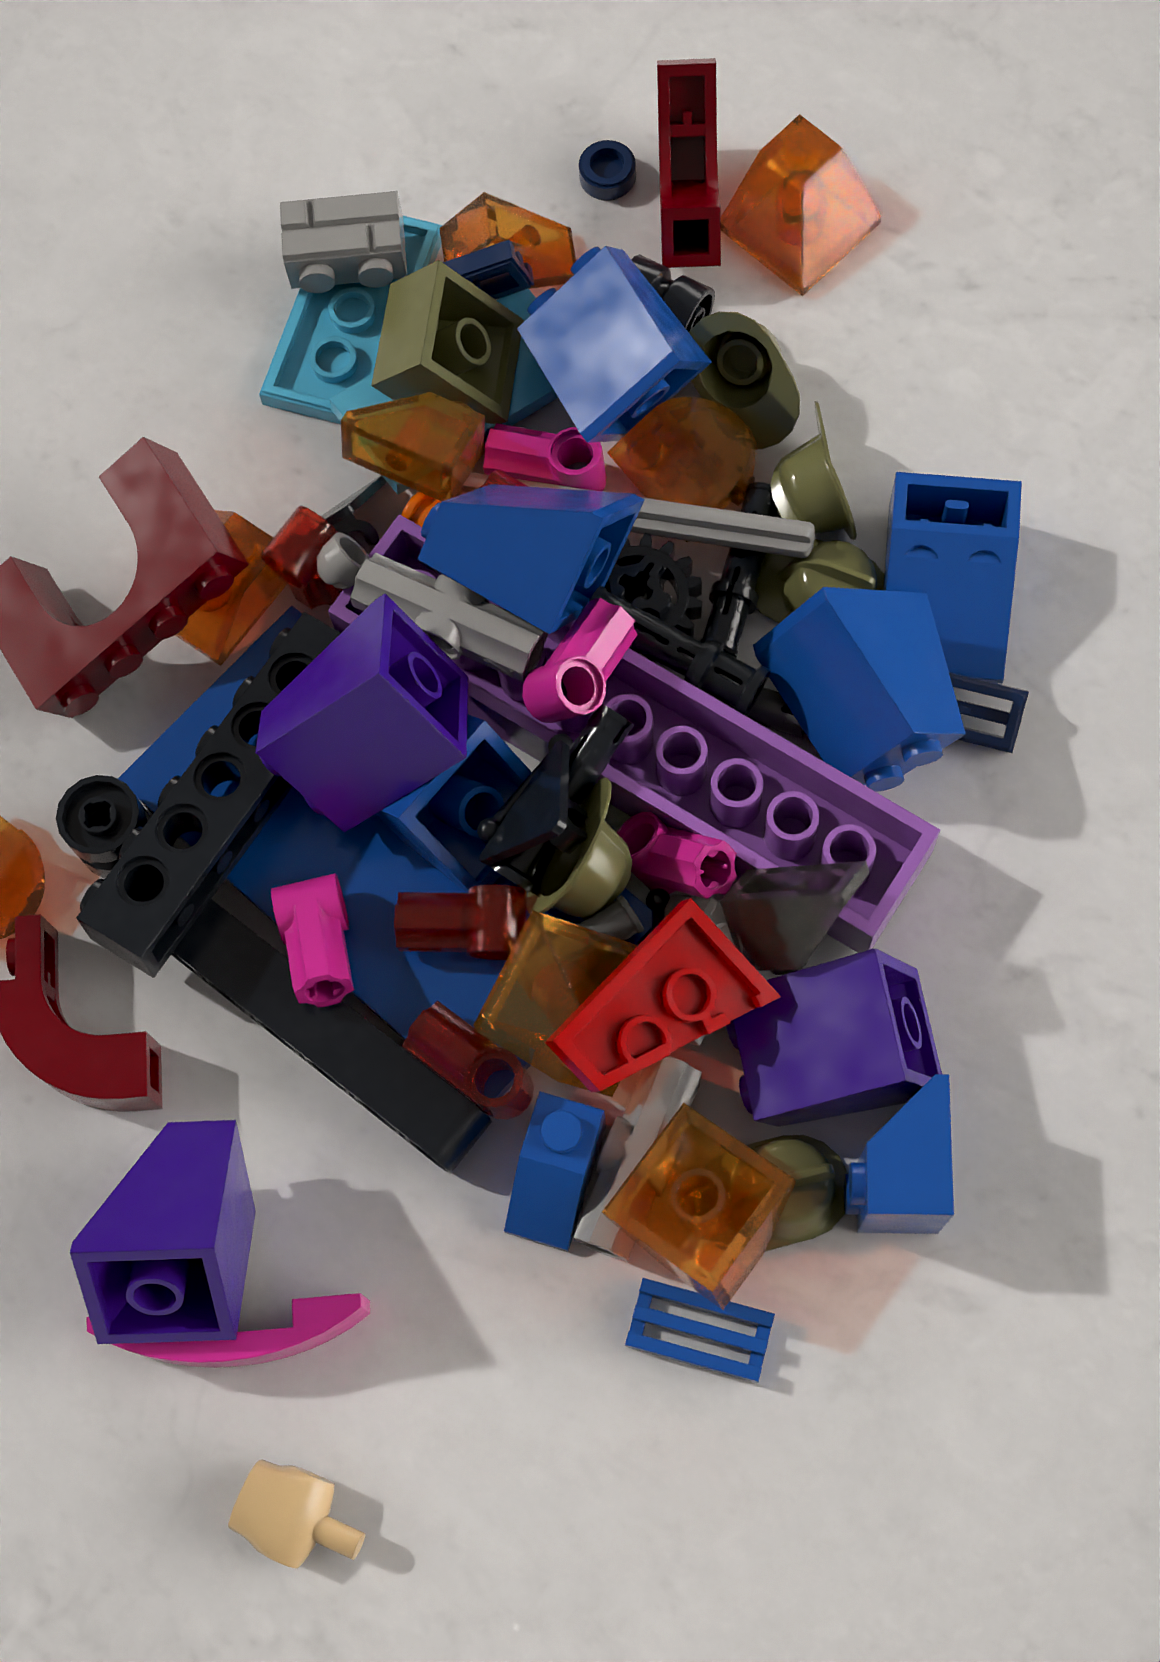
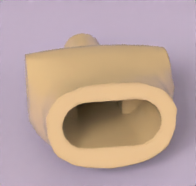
(287, 1513)

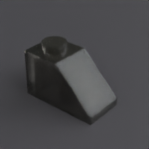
(788, 911)

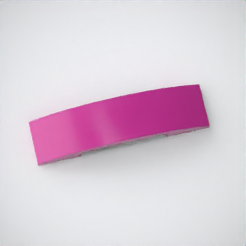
(314, 1323)

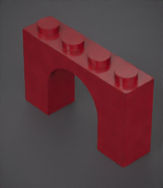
(181, 565)

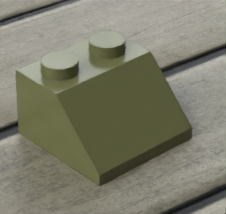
(448, 341)

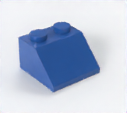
(444, 813)
(906, 1168)

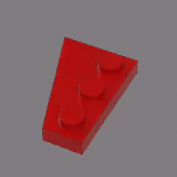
(661, 997)

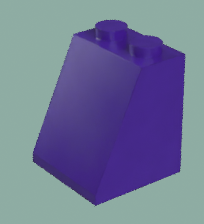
(367, 718)
(836, 1041)
(171, 1241)

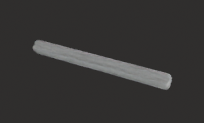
(706, 524)

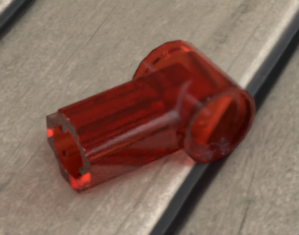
(294, 556)
(476, 922)
(467, 1060)

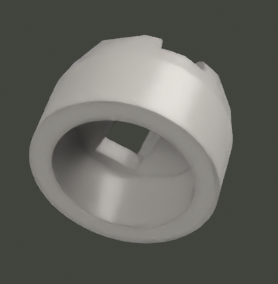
(340, 561)

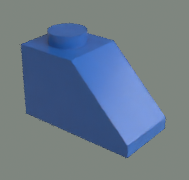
(554, 1170)

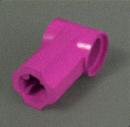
(545, 457)
(581, 662)
(677, 858)
(312, 926)

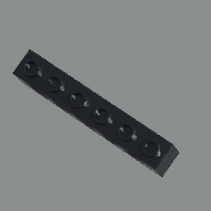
(191, 876)

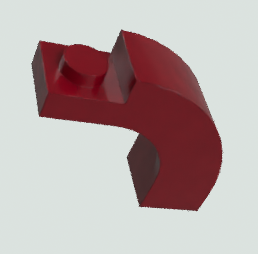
(688, 163)
(95, 1070)

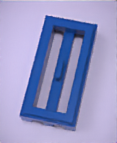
(644, 1314)

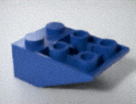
(961, 549)

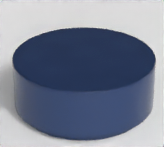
(607, 170)

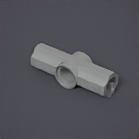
(453, 616)
(651, 1107)

